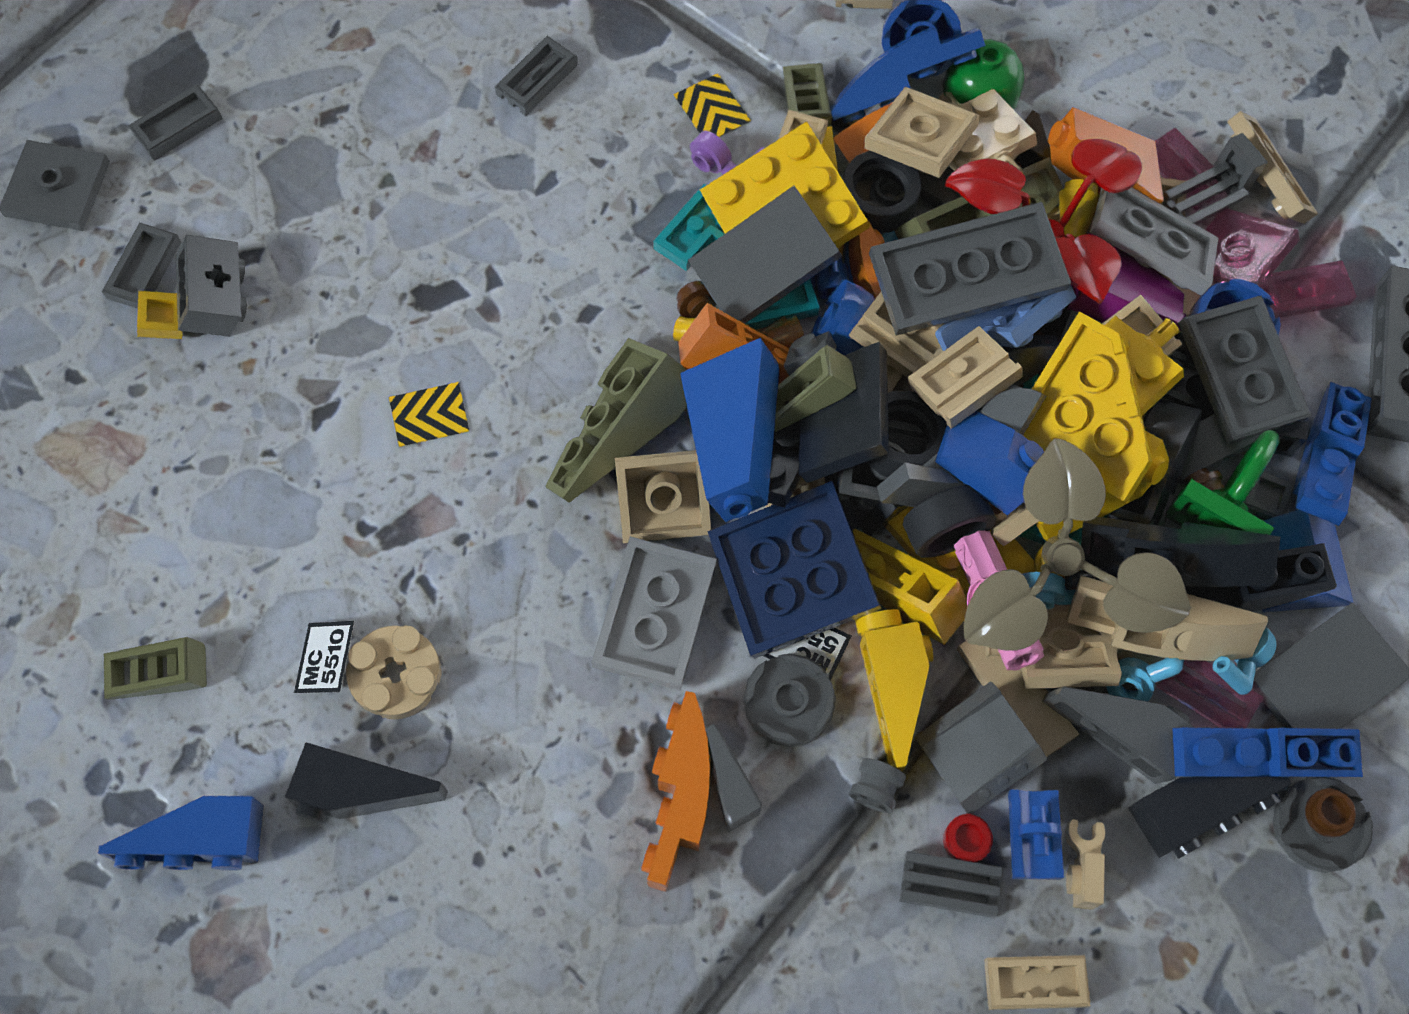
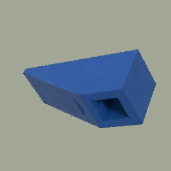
(205, 830)

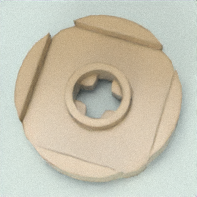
(371, 658)

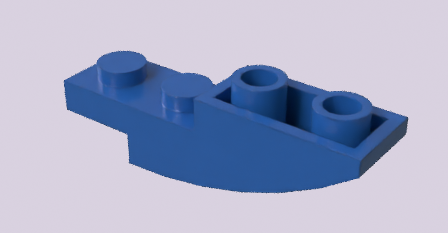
(887, 74)
(1331, 453)
(1267, 752)

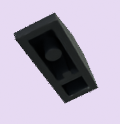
(352, 787)

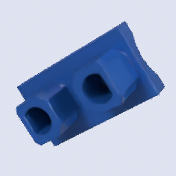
(1035, 835)

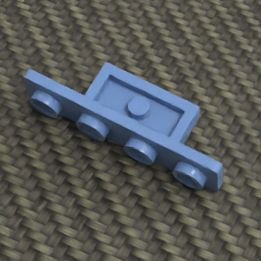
(1008, 325)

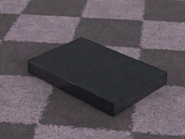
(853, 427)

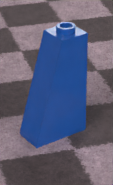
(733, 426)

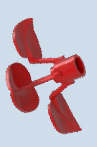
(1089, 260)

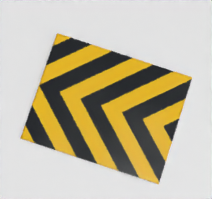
(712, 106)
(428, 414)

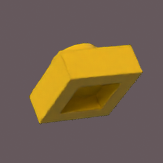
(157, 315)

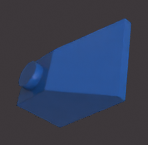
(989, 459)

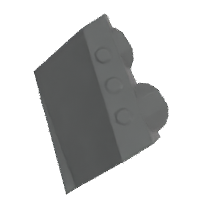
(981, 748)

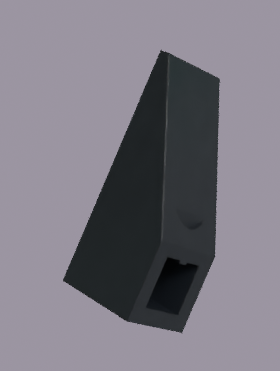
(1193, 805)

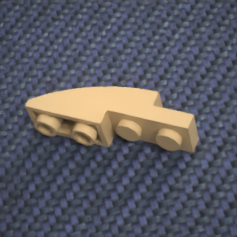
(1203, 635)

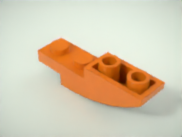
(685, 774)

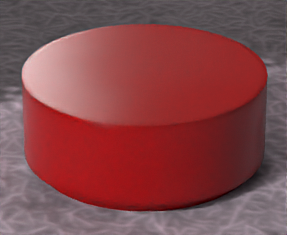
(968, 838)

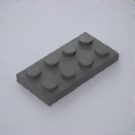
(969, 268)

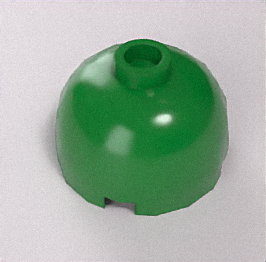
(993, 68)

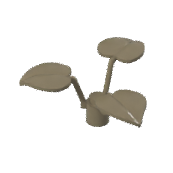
(1058, 489)

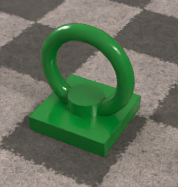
(1226, 507)

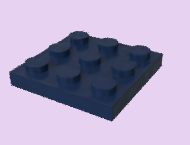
(793, 570)

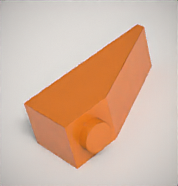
(719, 333)

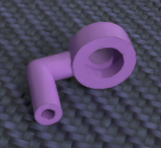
(711, 153)

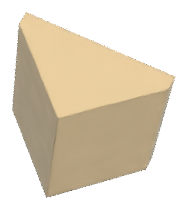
(662, 496)

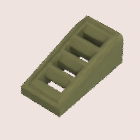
(807, 98)
(813, 386)
(184, 669)

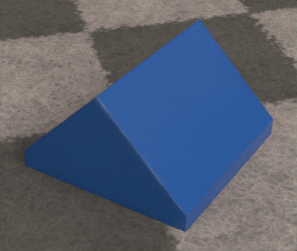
(1304, 529)

